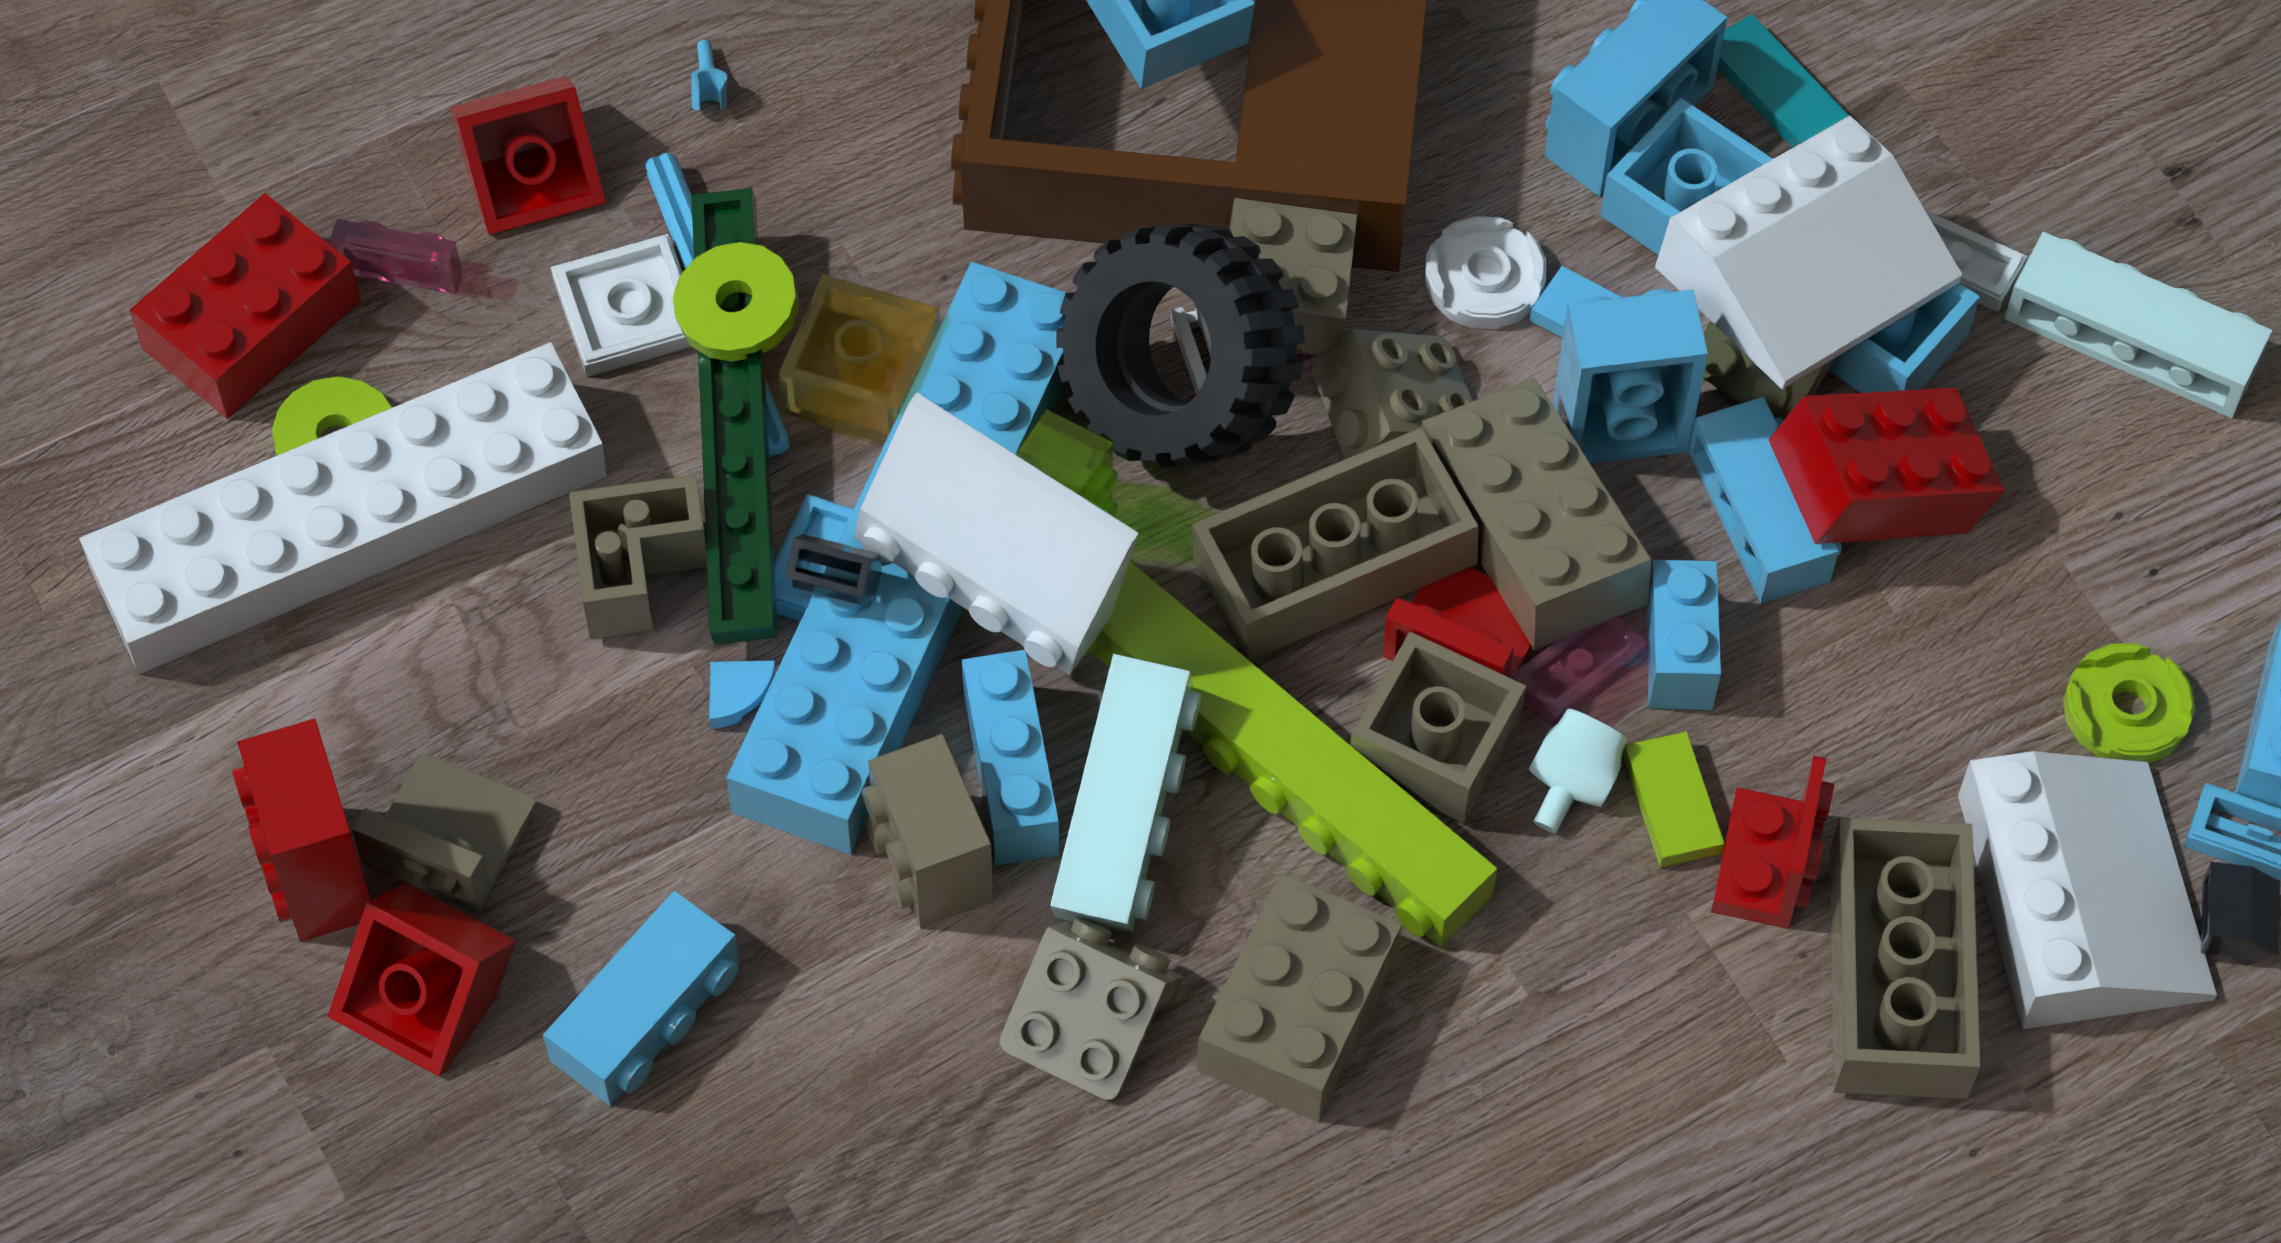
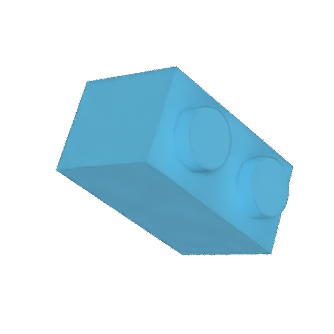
(1683, 635)

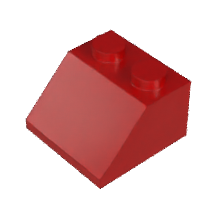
(528, 154)
(419, 977)

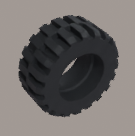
(1111, 356)

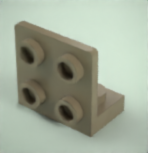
(445, 831)

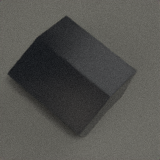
(811, 549)
(2240, 913)

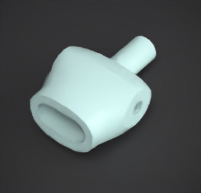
(1577, 763)

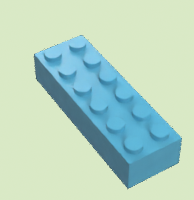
(1695, 156)

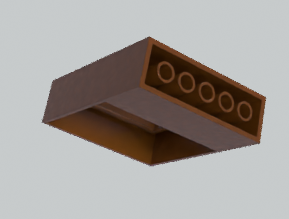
(1318, 130)

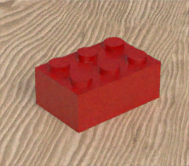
(245, 305)
(1885, 465)
(300, 830)

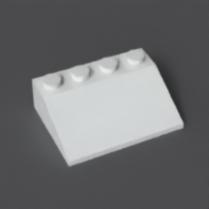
(1809, 252)
(995, 536)
(2082, 887)

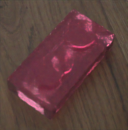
(399, 256)
(1580, 667)

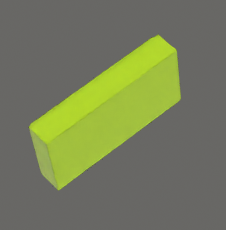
(1673, 799)

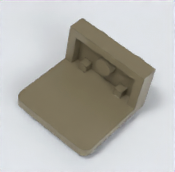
(1387, 385)
(1087, 1006)

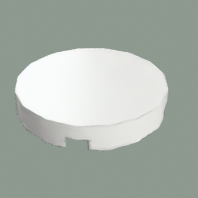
(1485, 273)

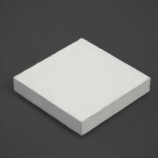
(622, 304)

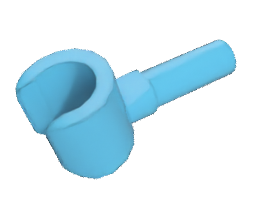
(707, 81)

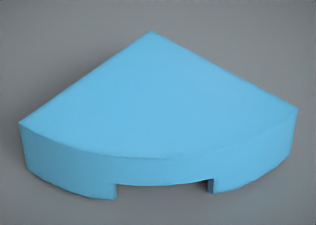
(737, 689)

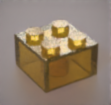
(856, 358)

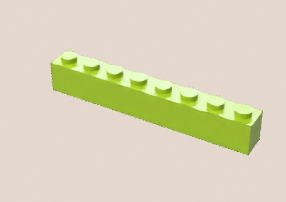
(1305, 768)

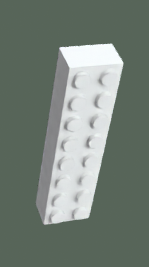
(344, 507)

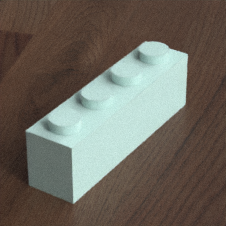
(2137, 324)
(1123, 794)

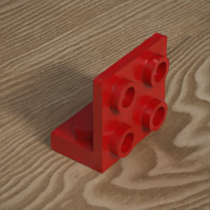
(1463, 616)
(1773, 851)

